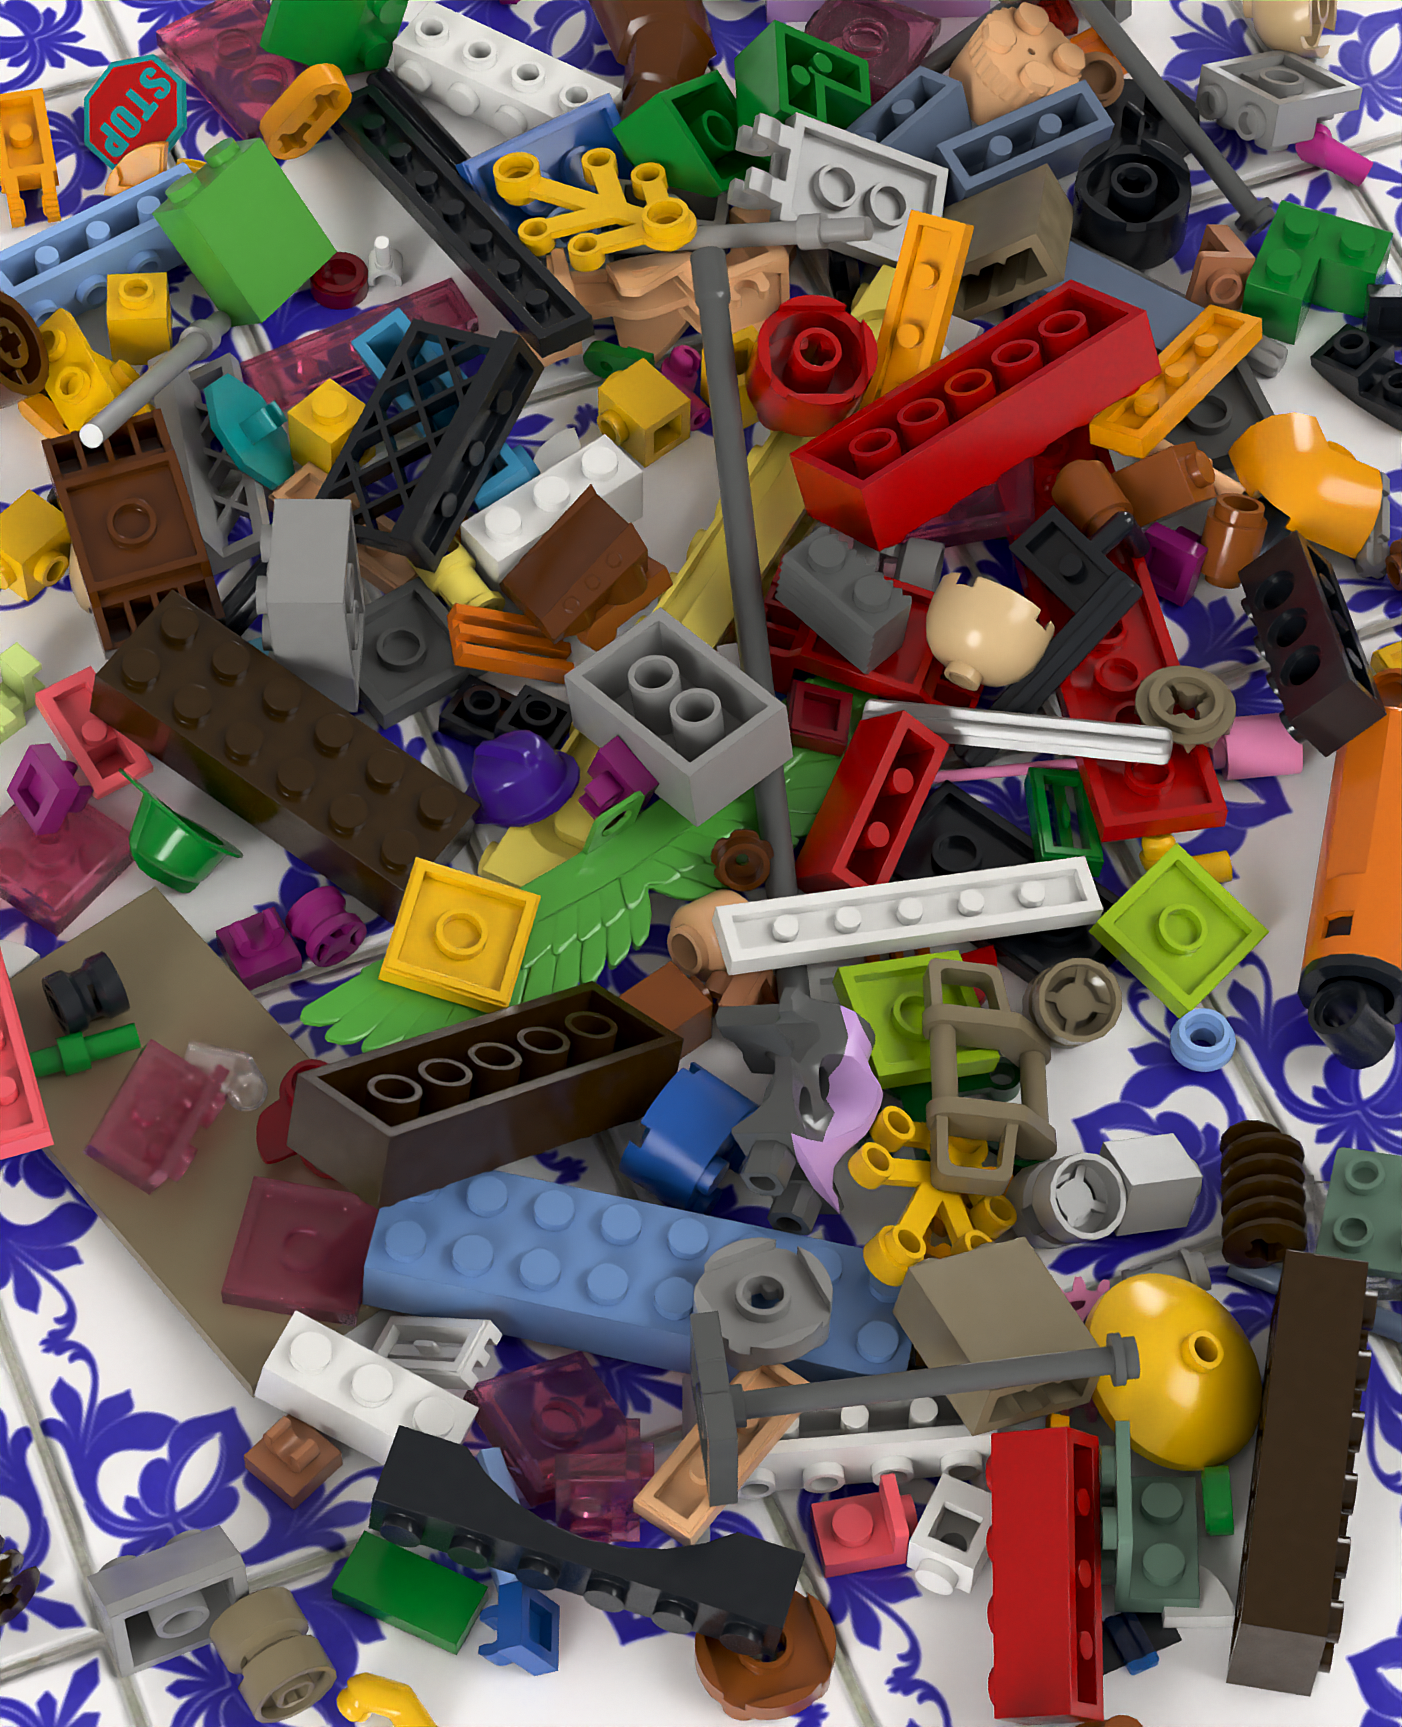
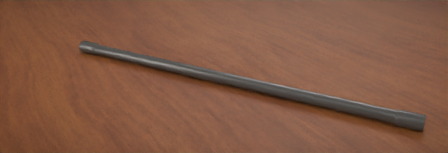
(713, 300)

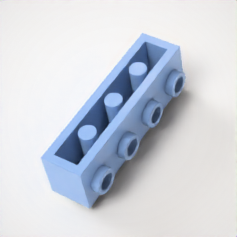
(71, 260)

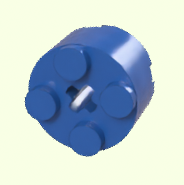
(689, 1141)

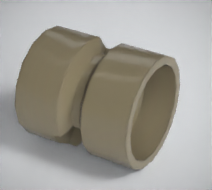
(1073, 1002)
(269, 1645)

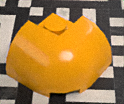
(1310, 480)

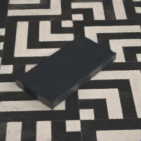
(964, 836)

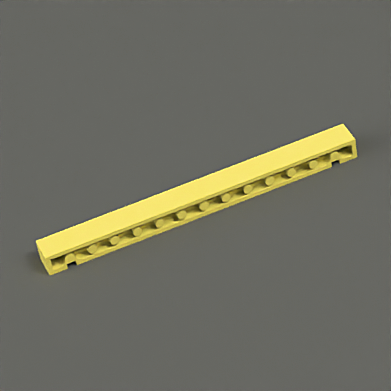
(698, 601)

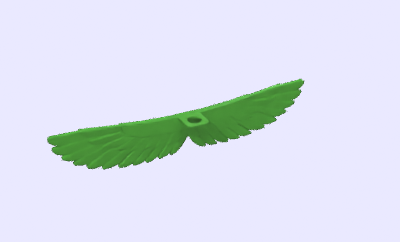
(591, 902)

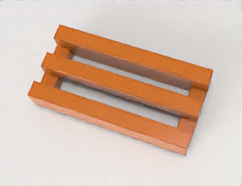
(508, 635)

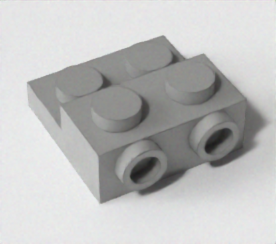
(1273, 97)

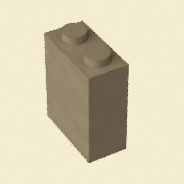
(1015, 241)
(994, 1308)

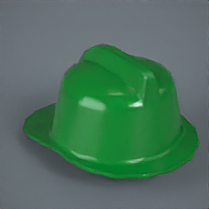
(173, 846)

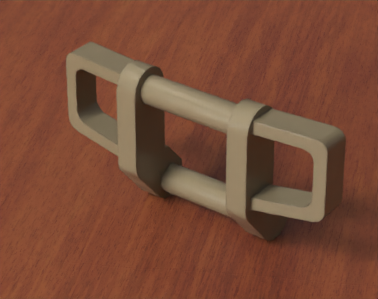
(1017, 1127)

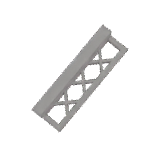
(191, 439)

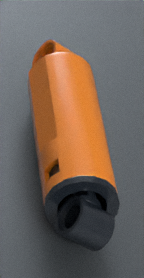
(1355, 918)

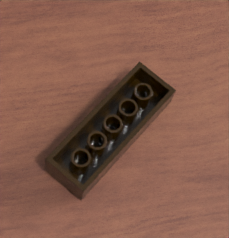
(280, 754)
(481, 1093)
(1303, 1475)

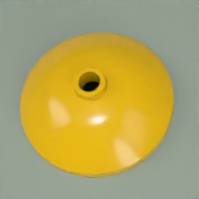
(1196, 1377)

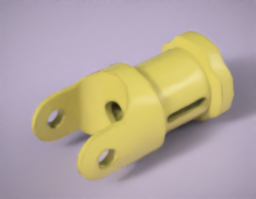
(459, 582)

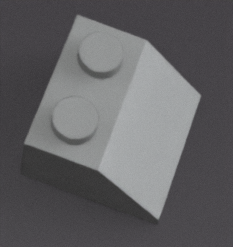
(167, 1598)

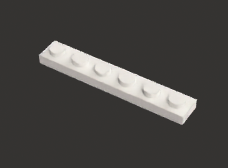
(906, 915)

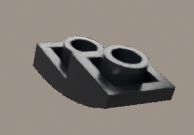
(1364, 372)
(485, 712)

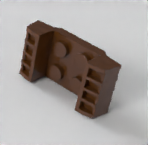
(130, 525)

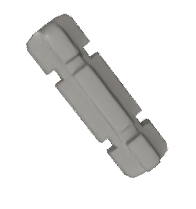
(1372, 556)

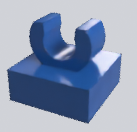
(525, 1629)

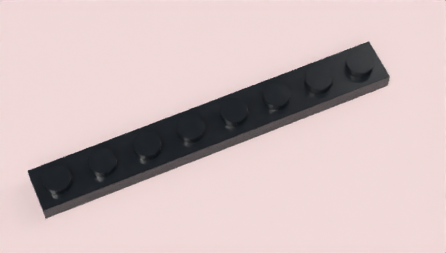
(462, 224)

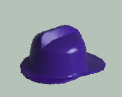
(520, 779)

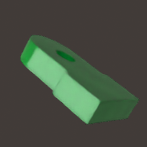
(606, 358)

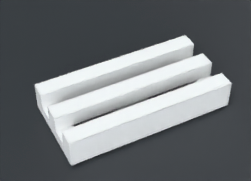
(439, 1364)

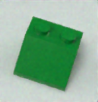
(337, 32)
(690, 135)

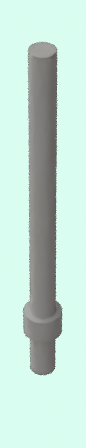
(808, 232)
(195, 343)

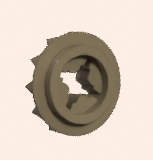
(1189, 689)

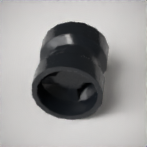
(85, 993)

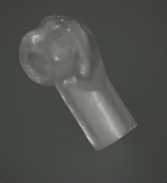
(243, 1084)

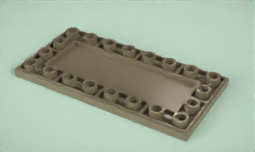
(187, 1226)

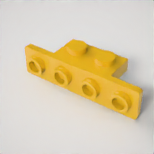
(78, 377)

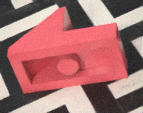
(88, 739)

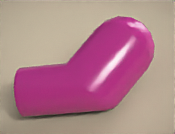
(1334, 156)
(681, 371)

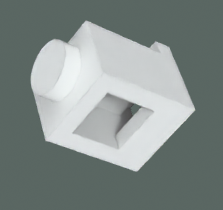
(958, 1517)

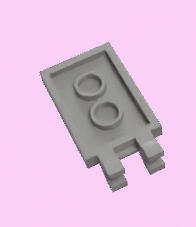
(837, 175)

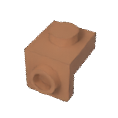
(1220, 269)

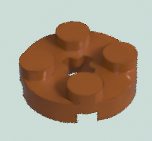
(779, 1687)

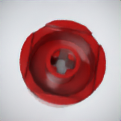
(810, 366)

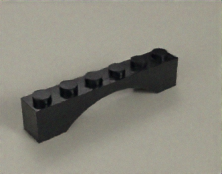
(720, 1588)

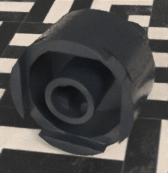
(1132, 202)

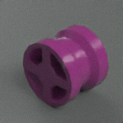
(325, 926)

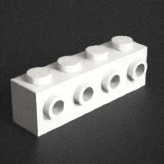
(489, 73)
(868, 1441)

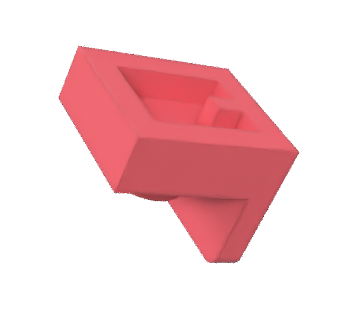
(864, 1529)

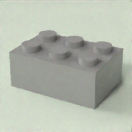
(313, 595)
(682, 713)

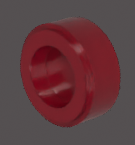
(340, 282)

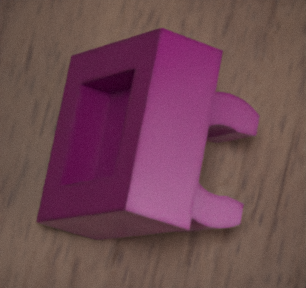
(1174, 561)
(615, 777)
(46, 789)
(259, 949)

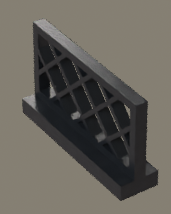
(459, 451)

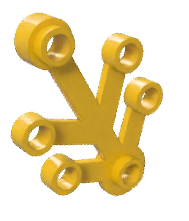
(661, 224)
(902, 1245)

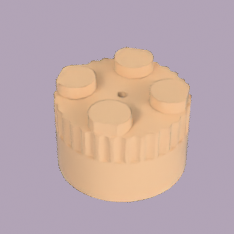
(1015, 62)

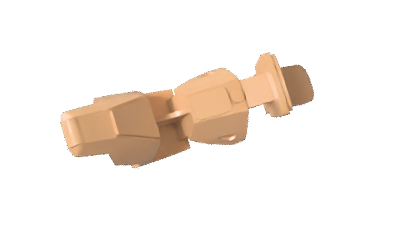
(655, 293)

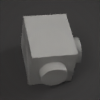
(1158, 1182)

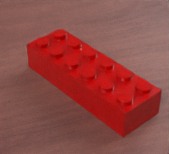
(975, 414)

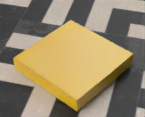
(459, 937)

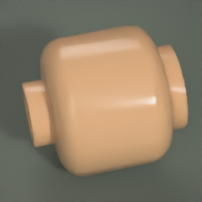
(693, 937)

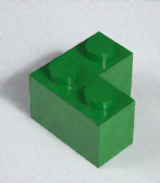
(799, 73)
(1312, 261)

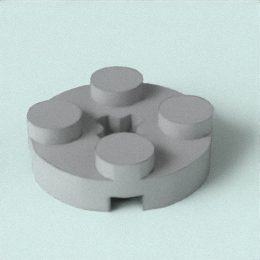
(766, 1335)

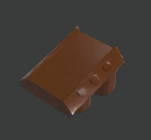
(578, 568)

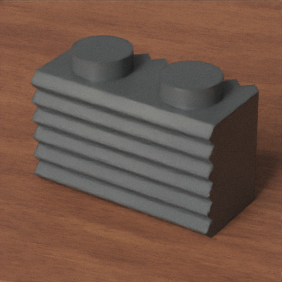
(843, 599)

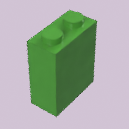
(243, 230)

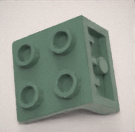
(1364, 1211)
(1146, 1533)

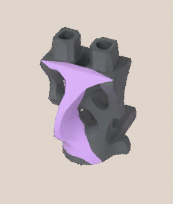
(813, 1105)

